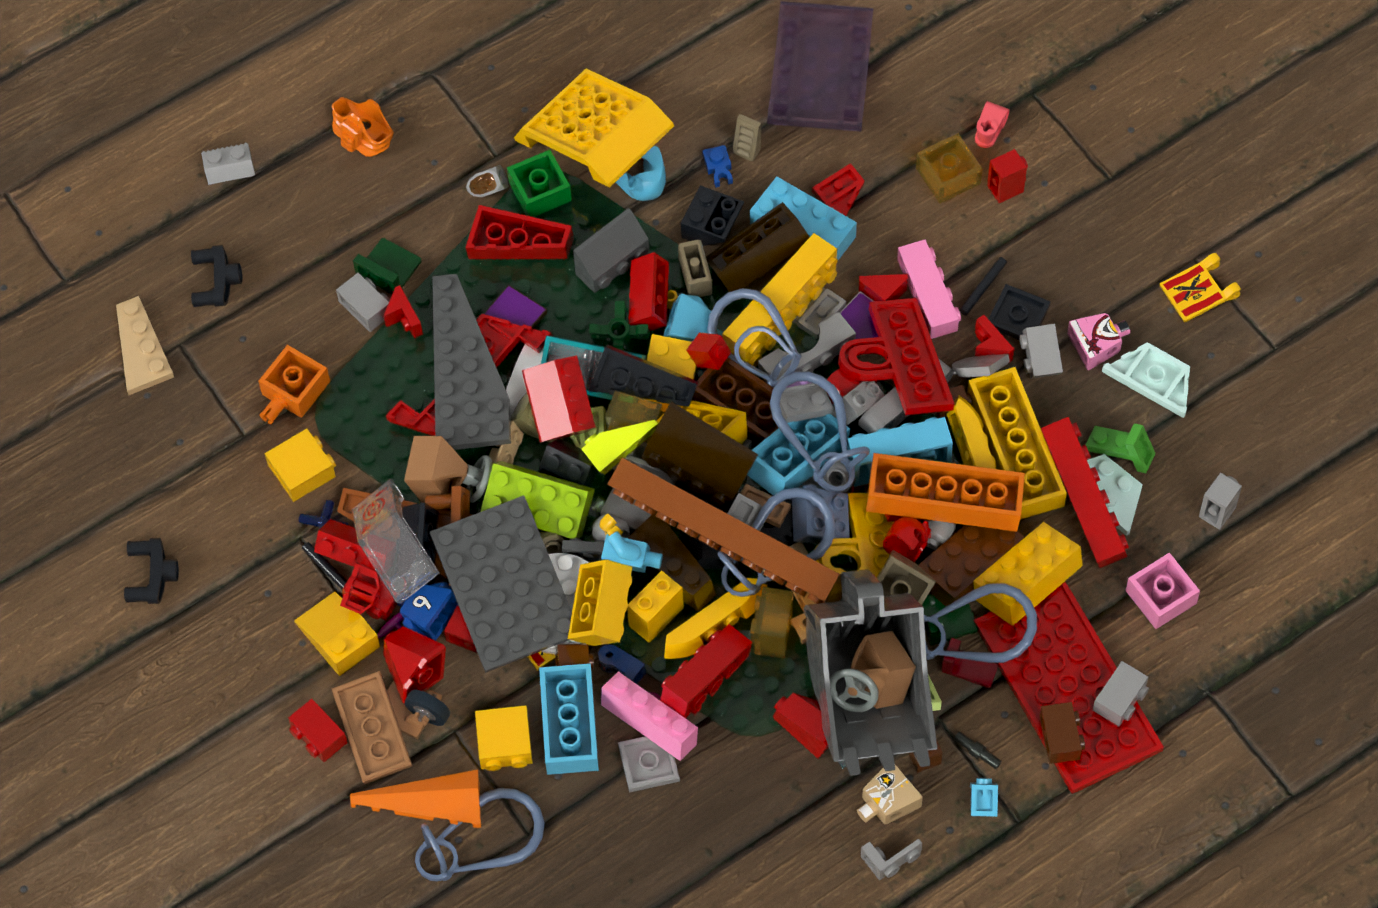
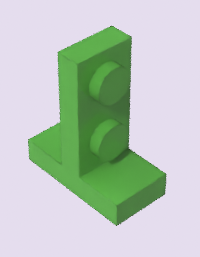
(1124, 445)

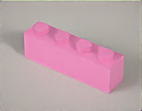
(927, 285)
(649, 716)

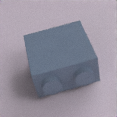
(809, 521)

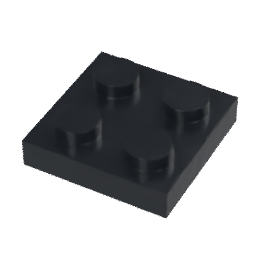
(1018, 311)

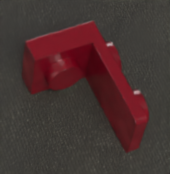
(970, 670)

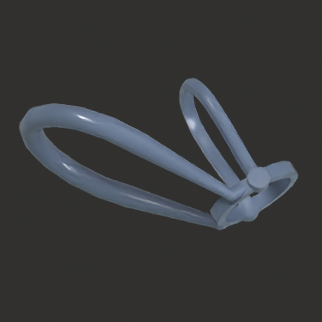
(775, 315)

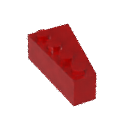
(517, 236)
(705, 671)

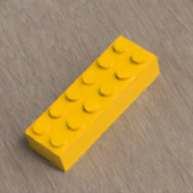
(790, 292)
(1017, 439)

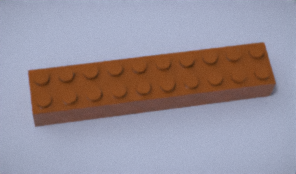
(724, 531)

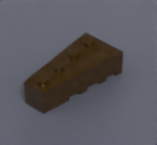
(676, 562)

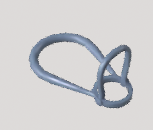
(841, 420)
(760, 519)
(984, 656)
(511, 859)

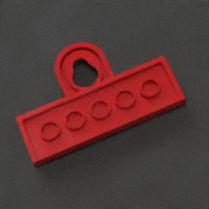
(908, 357)

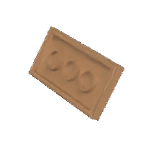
(372, 727)

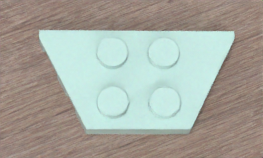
(1153, 376)
(1120, 488)

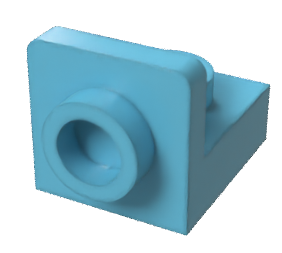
(984, 797)

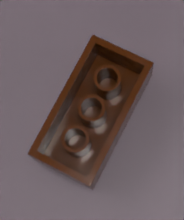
(742, 391)
(965, 558)

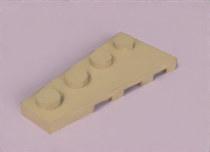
(141, 351)

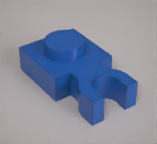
(718, 162)

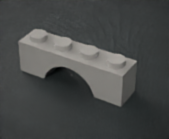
(832, 336)

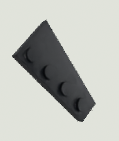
(641, 379)

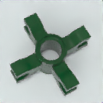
(631, 331)

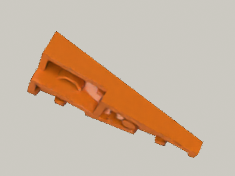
(443, 797)

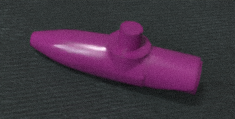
(392, 624)

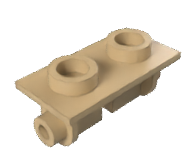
(508, 451)

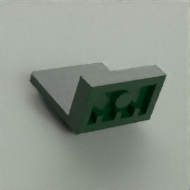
(387, 265)
(955, 623)

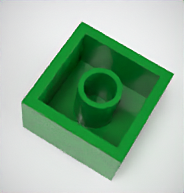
(539, 184)

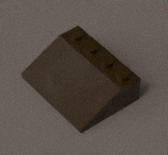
(699, 456)

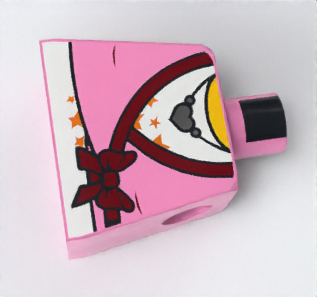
(1097, 338)

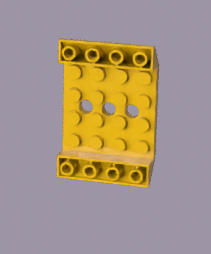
(610, 136)

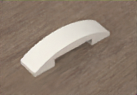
(516, 387)

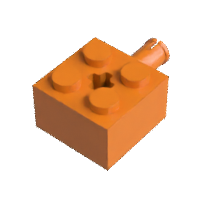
(292, 384)

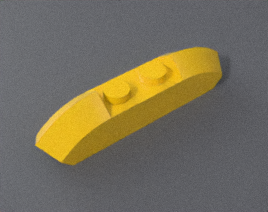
(969, 436)
(701, 627)

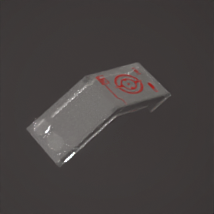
(391, 543)

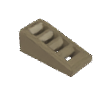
(747, 141)

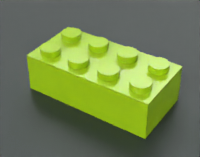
(554, 502)

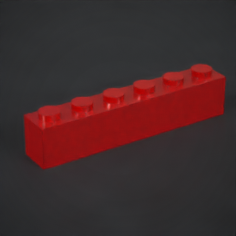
(1084, 492)

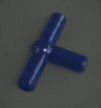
(319, 521)

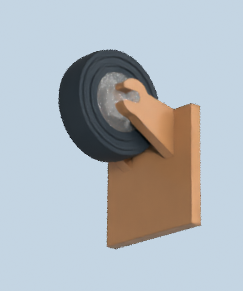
(418, 710)

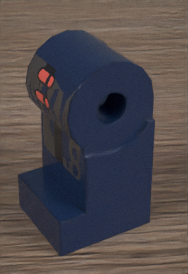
(615, 659)

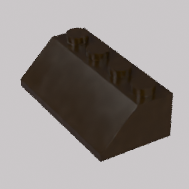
(758, 248)

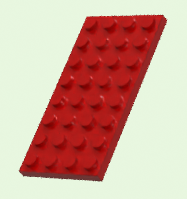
(1065, 667)

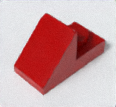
(401, 310)
(992, 340)

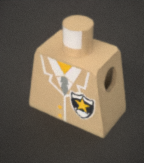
(889, 797)

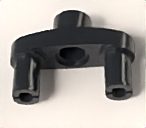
(224, 276)
(161, 571)

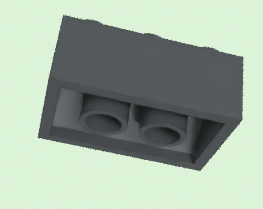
(610, 251)

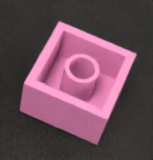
(1162, 590)

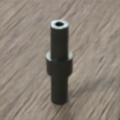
(977, 750)

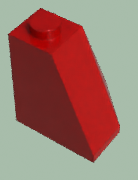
(413, 660)
(803, 721)

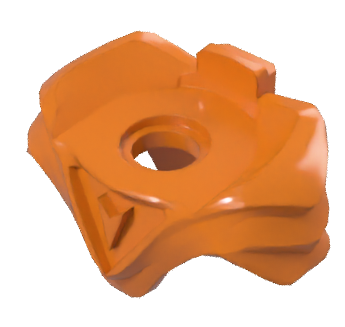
(349, 126)

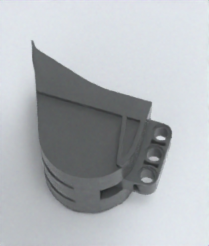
(832, 640)

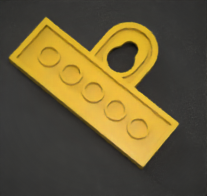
(867, 538)

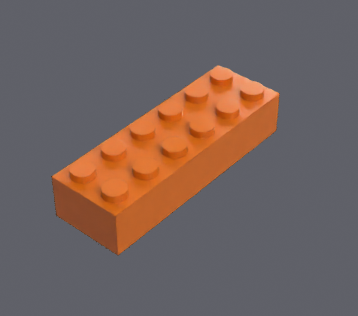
(945, 492)

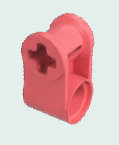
(990, 124)

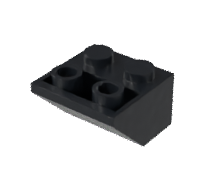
(710, 216)
(568, 463)

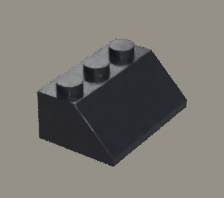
(422, 520)

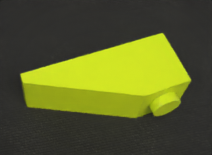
(610, 446)

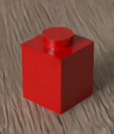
(708, 351)

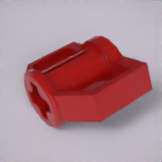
(361, 589)

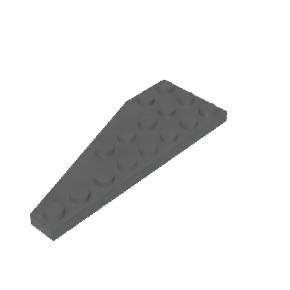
(469, 393)

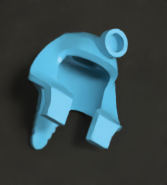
(648, 184)

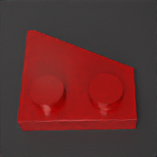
(840, 189)

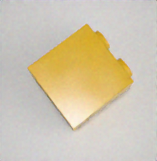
(301, 464)
(655, 606)
(503, 738)

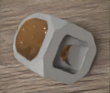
(487, 182)

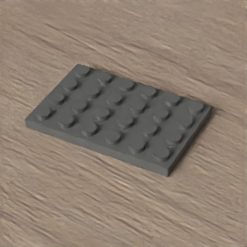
(504, 583)

